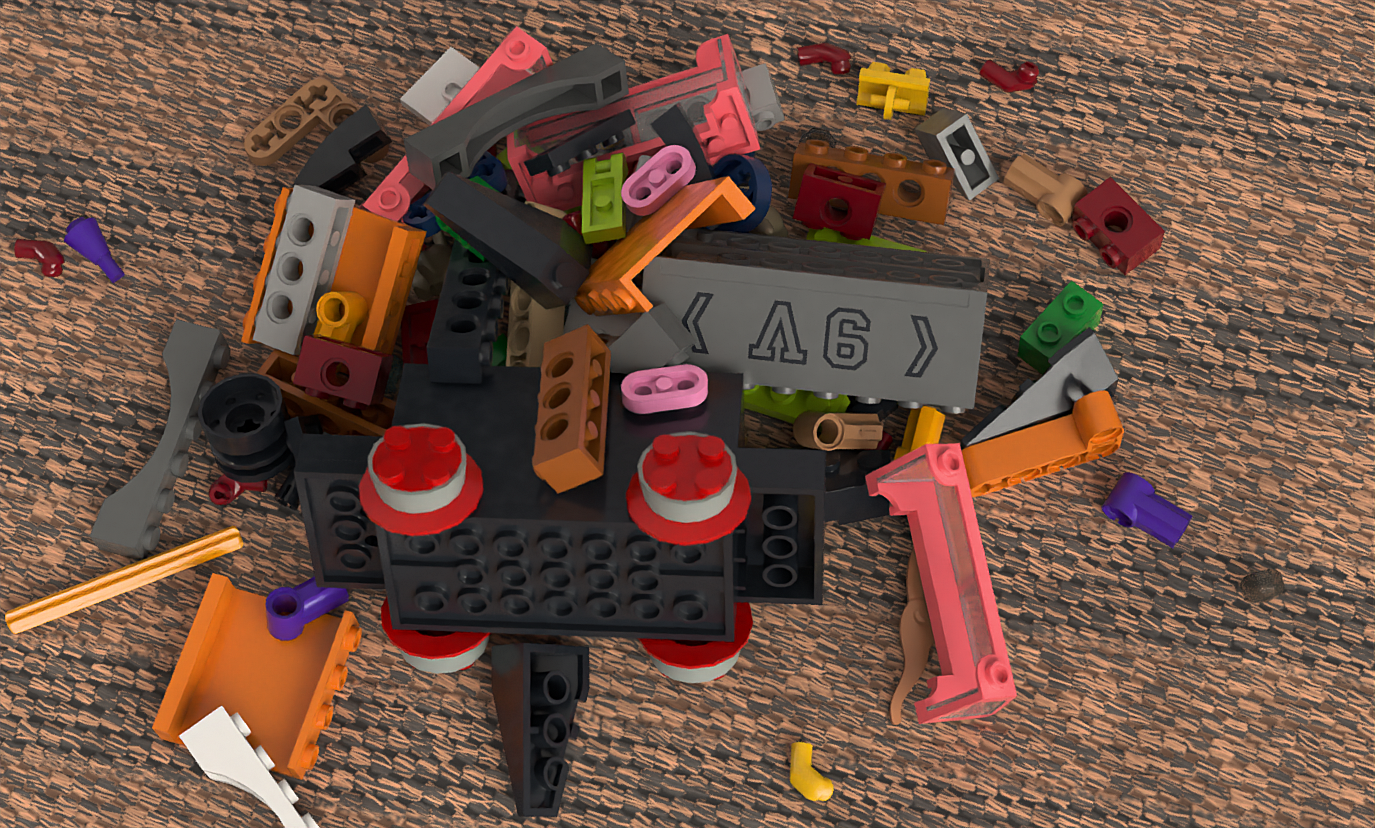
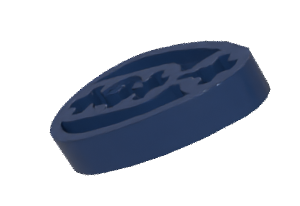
(746, 172)

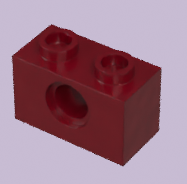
(859, 193)
(1112, 206)
(367, 371)

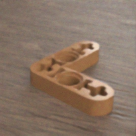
(321, 112)

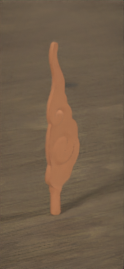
(915, 638)

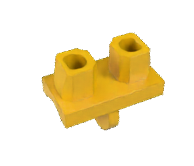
(892, 90)

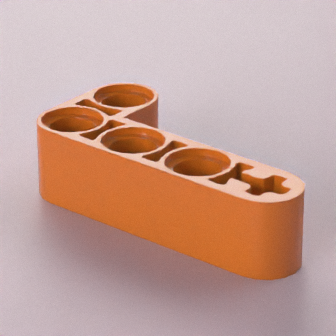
(1043, 448)

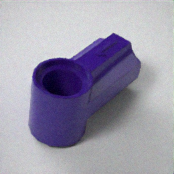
(1137, 505)
(304, 602)

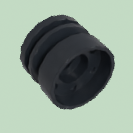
(246, 427)

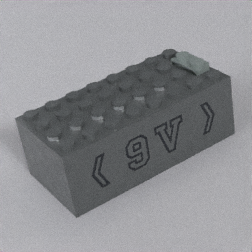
(827, 315)

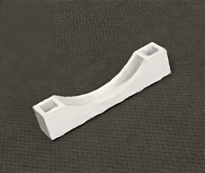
(227, 757)

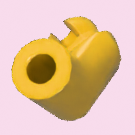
(804, 777)

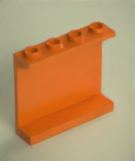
(698, 205)
(375, 262)
(273, 684)

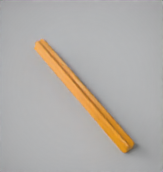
(123, 579)

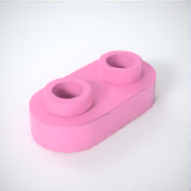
(657, 181)
(664, 389)

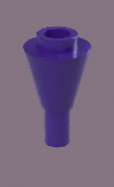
(87, 239)

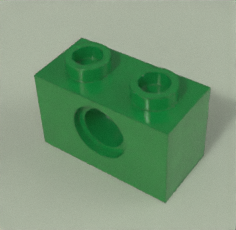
(1058, 325)

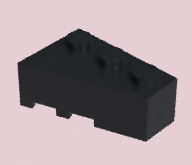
(846, 484)

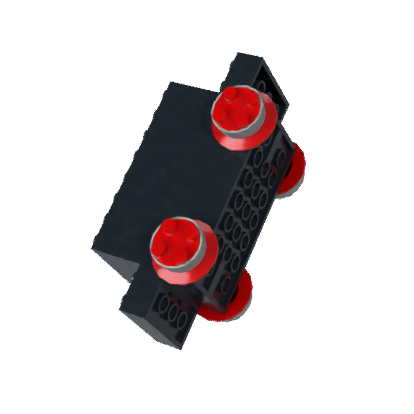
(482, 546)

